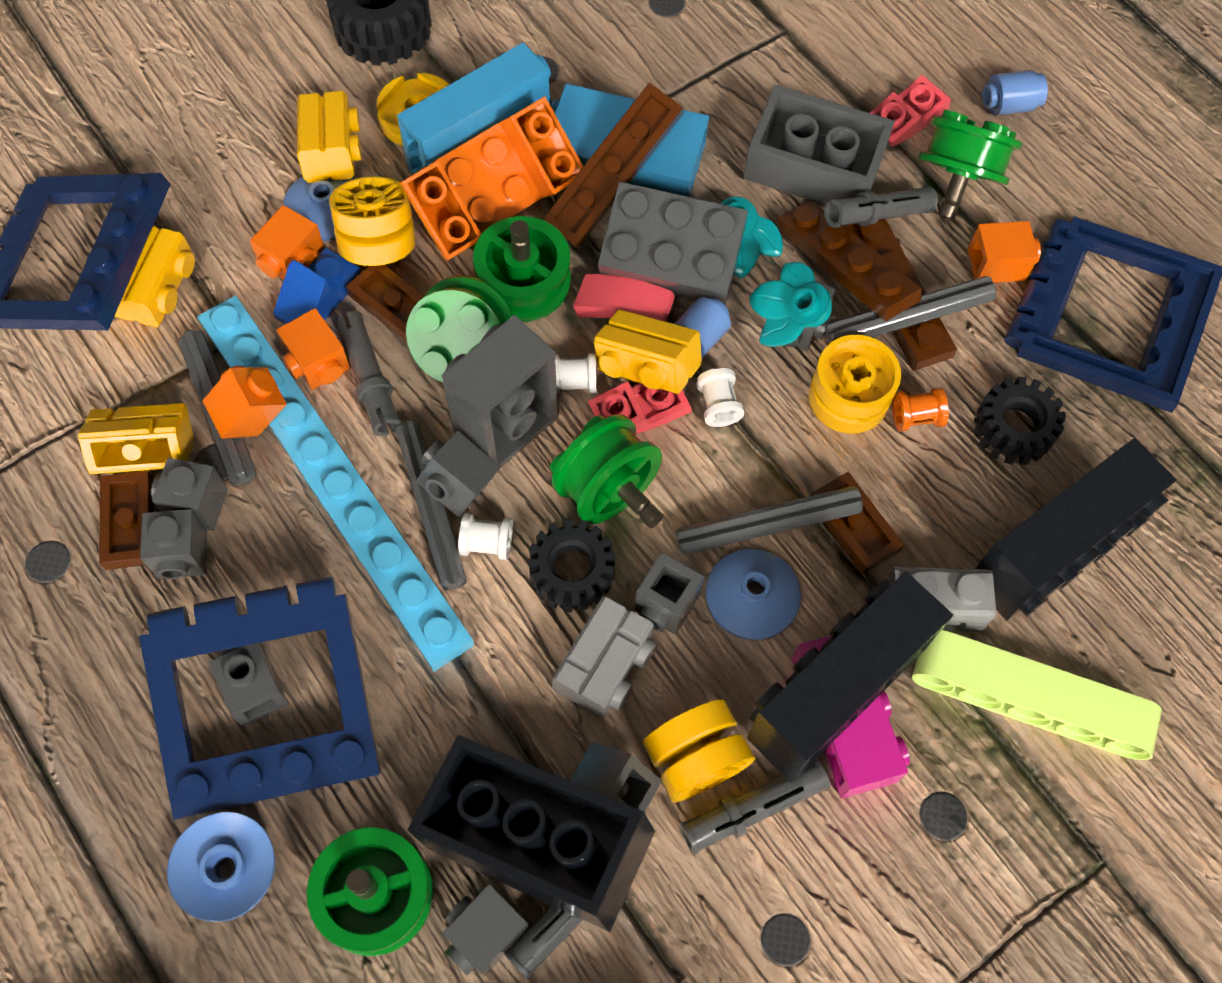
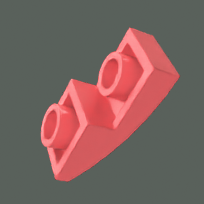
(912, 109)
(605, 294)
(641, 405)

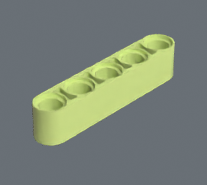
(1039, 695)

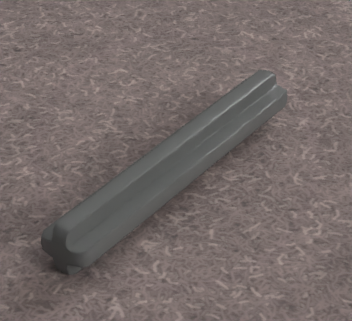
(931, 306)
(204, 377)
(432, 512)
(769, 520)

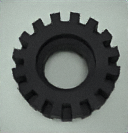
(1030, 401)
(568, 538)

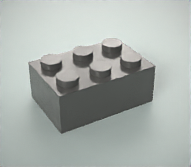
(816, 147)
(673, 242)
(503, 390)

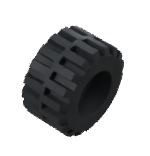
(380, 28)

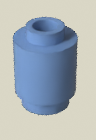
(1015, 92)
(709, 318)

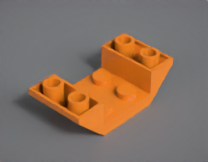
(492, 177)

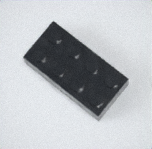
(1076, 529)
(847, 676)
(534, 831)

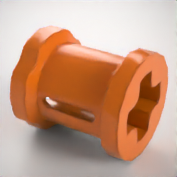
(920, 409)

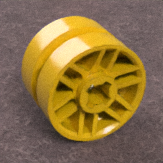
(372, 221)
(854, 383)
(698, 750)

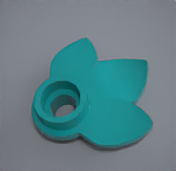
(759, 237)
(785, 301)

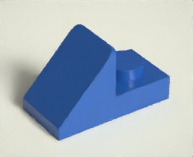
(313, 287)

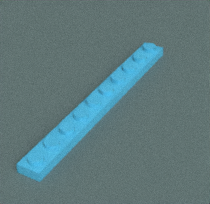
(344, 494)

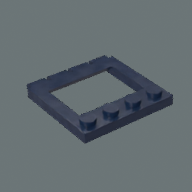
(109, 265)
(1173, 337)
(270, 769)

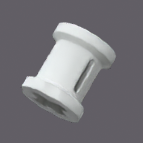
(576, 373)
(720, 397)
(485, 536)

